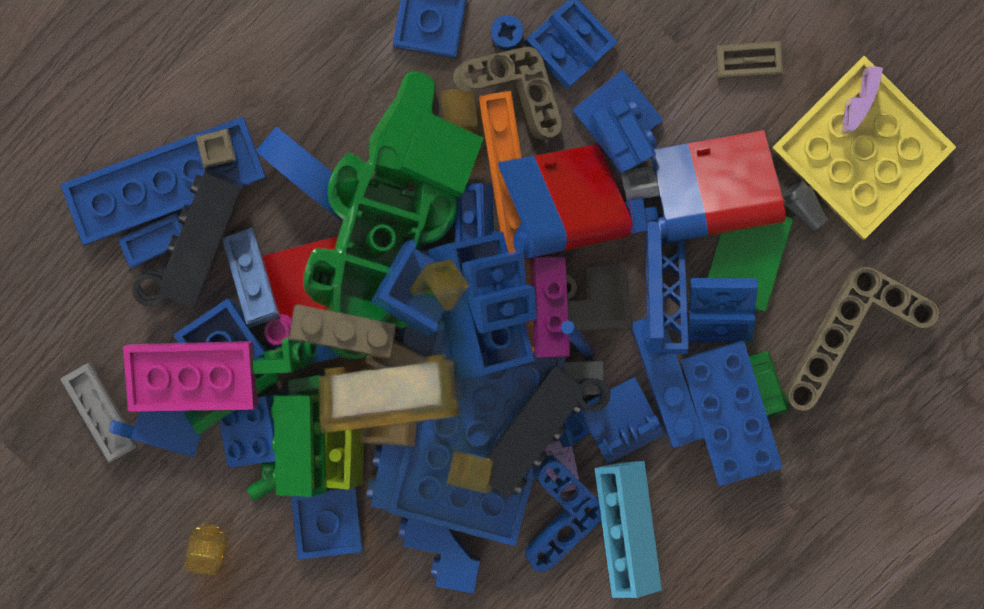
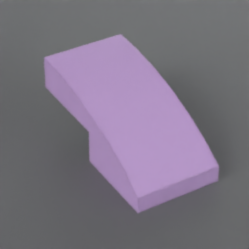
(857, 108)

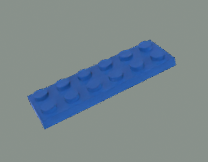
(153, 184)

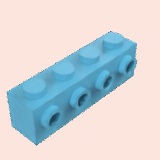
(628, 529)

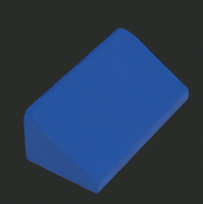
(474, 212)

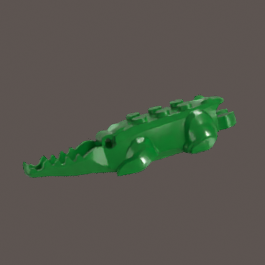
(378, 213)

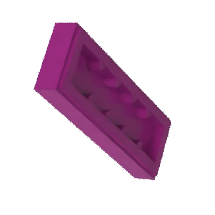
(550, 285)

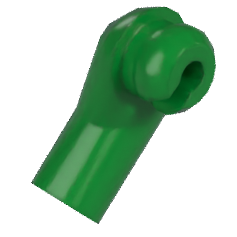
(265, 484)

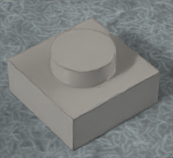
(640, 183)

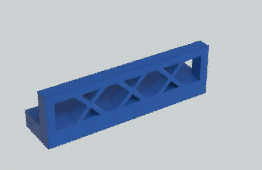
(655, 296)

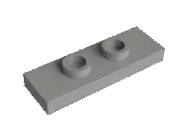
(97, 410)

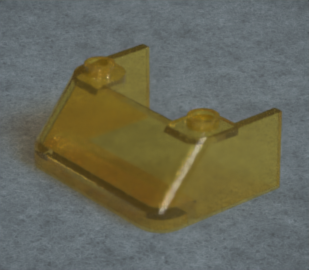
(388, 395)

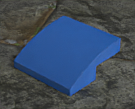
(571, 42)
(499, 291)
(722, 309)

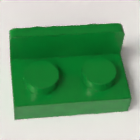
(286, 358)

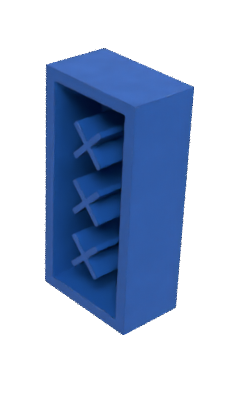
(731, 412)

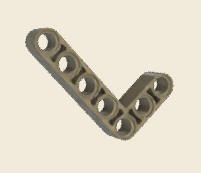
(847, 328)

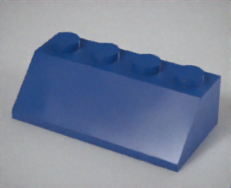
(476, 351)

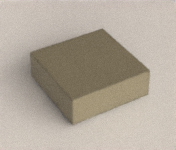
(216, 148)

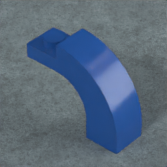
(298, 166)

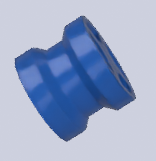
(509, 38)

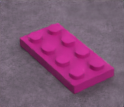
(190, 376)

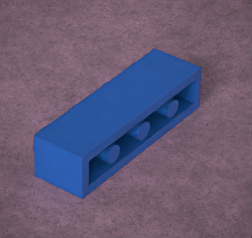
(668, 389)

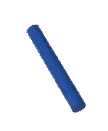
(577, 340)

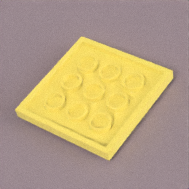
(876, 165)

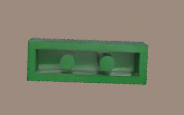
(298, 445)

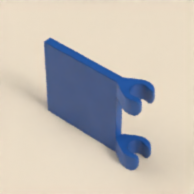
(161, 429)

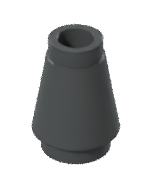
(805, 204)

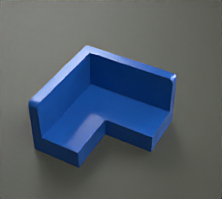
(395, 295)

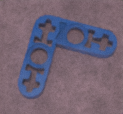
(573, 506)

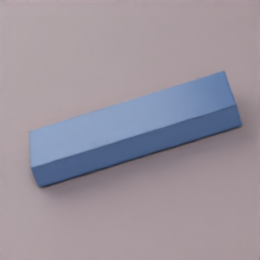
(250, 277)

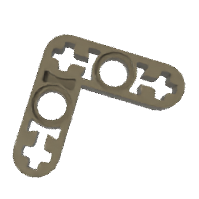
(524, 78)

